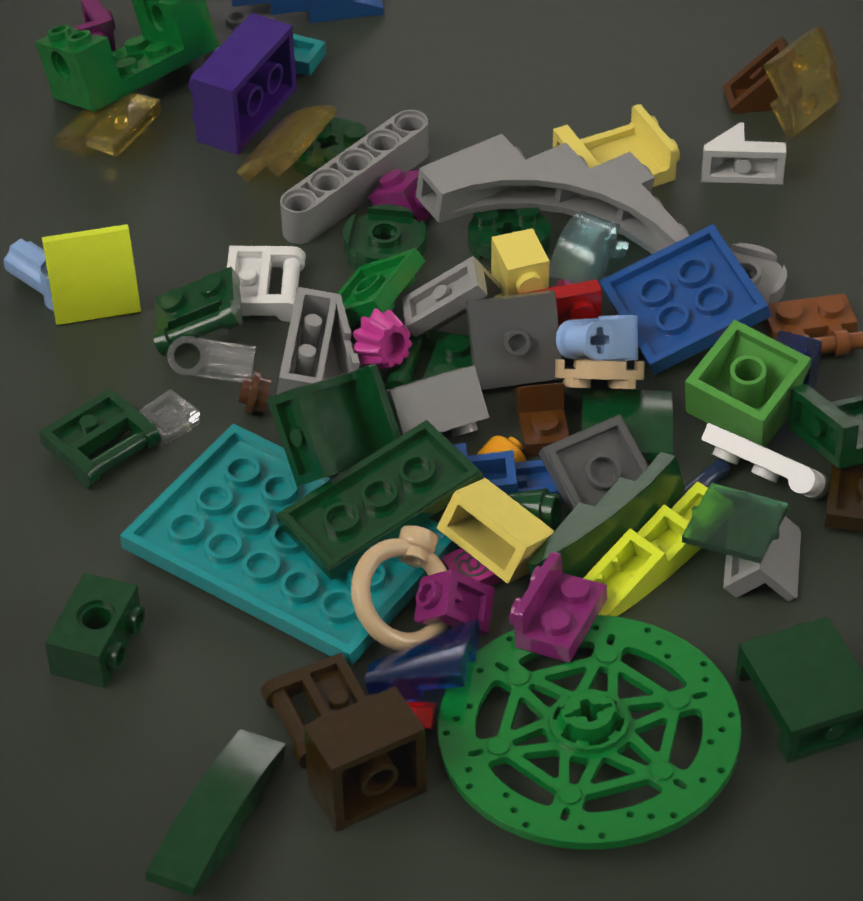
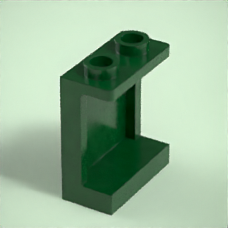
(333, 423)
(828, 426)
(807, 685)

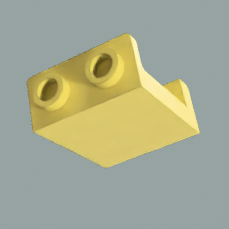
(640, 137)

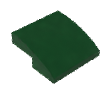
(643, 411)

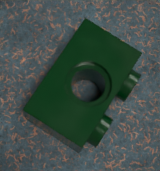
(94, 630)

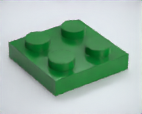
(379, 284)

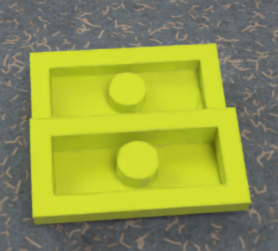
(91, 274)

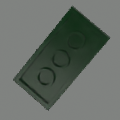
(377, 498)

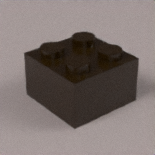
(365, 758)

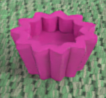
(382, 340)

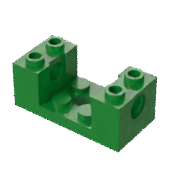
(91, 75)

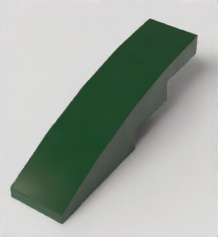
(595, 529)
(214, 812)

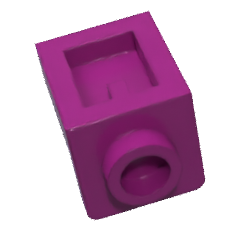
(454, 600)

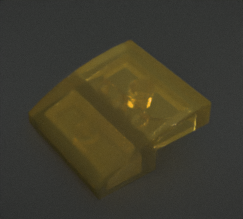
(804, 80)
(110, 127)
(287, 141)

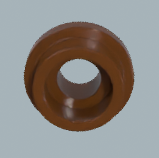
(254, 392)

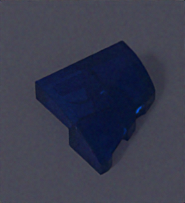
(428, 665)

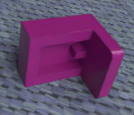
(98, 21)
(400, 189)

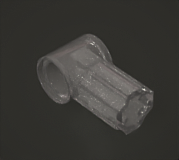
(217, 359)

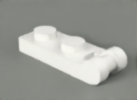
(766, 462)

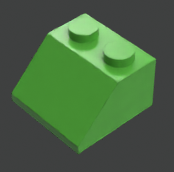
(745, 383)

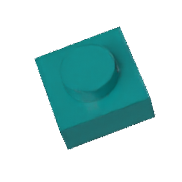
(307, 54)

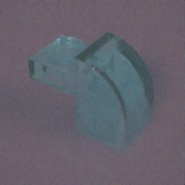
(586, 248)

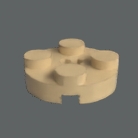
(611, 370)

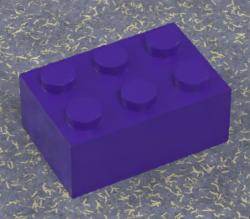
(243, 83)

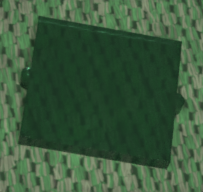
(735, 523)

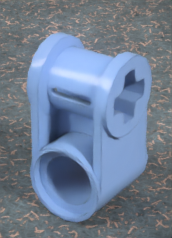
(599, 338)

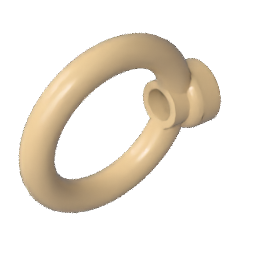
(414, 548)

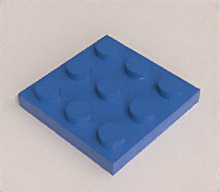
(685, 297)

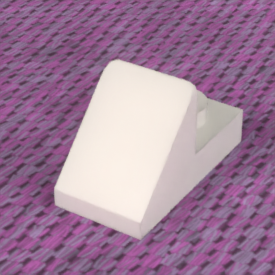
(741, 161)

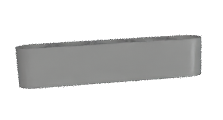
(352, 176)

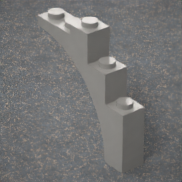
(556, 180)

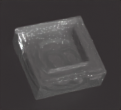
(171, 415)

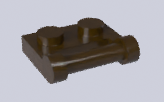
(327, 687)

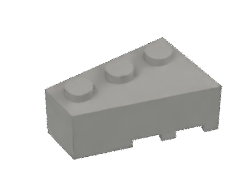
(316, 340)

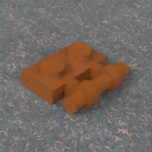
(820, 318)

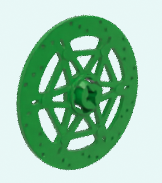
(591, 731)

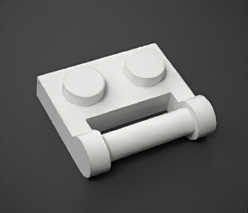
(254, 273)

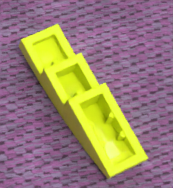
(646, 558)

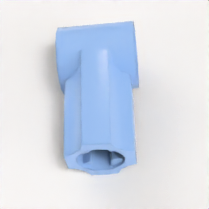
(28, 264)

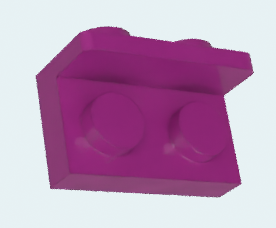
(556, 611)

